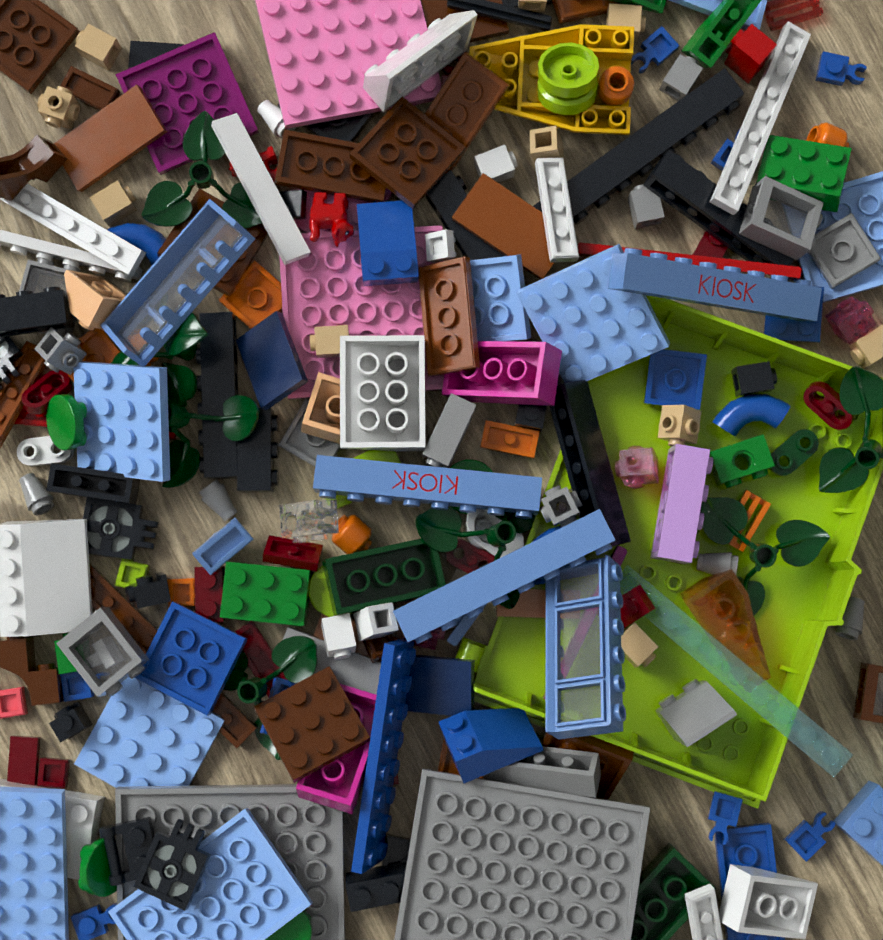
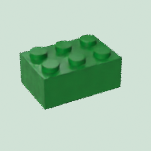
(807, 167)
(266, 594)

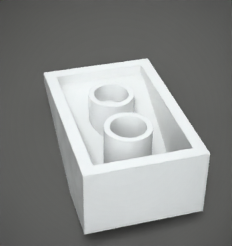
(767, 902)

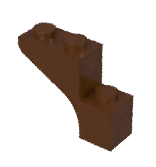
(35, 161)
(18, 657)

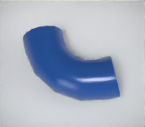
(141, 237)
(750, 409)

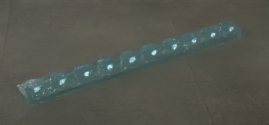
(740, 678)

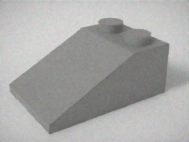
(694, 712)

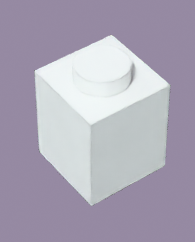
(496, 164)
(375, 621)
(338, 636)

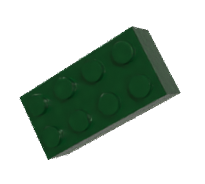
(382, 576)
(661, 896)

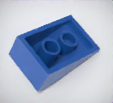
(387, 243)
(488, 740)

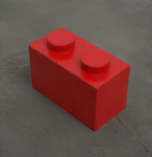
(749, 52)

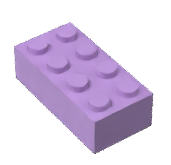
(681, 504)

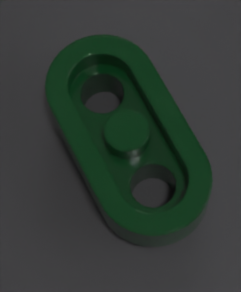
(794, 452)

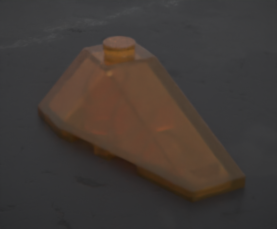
(726, 613)

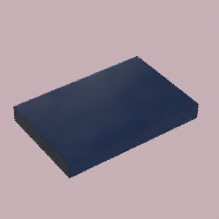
(271, 360)
(441, 685)

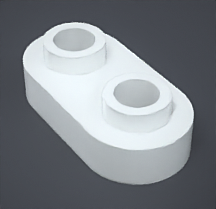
(43, 452)

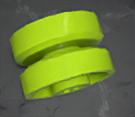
(568, 78)

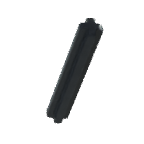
(503, 13)

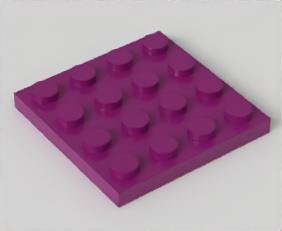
(181, 88)

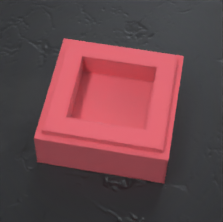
(13, 702)

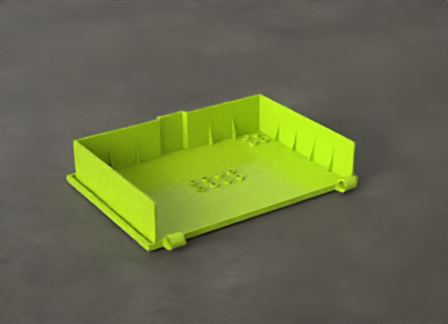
(798, 601)

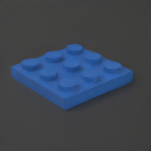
(191, 658)

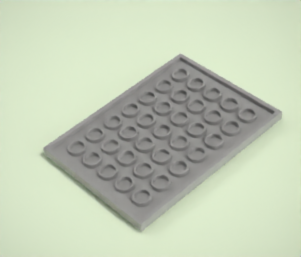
(301, 831)
(519, 863)

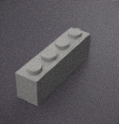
(353, 671)
(555, 770)

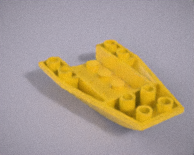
(518, 61)

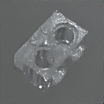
(309, 519)

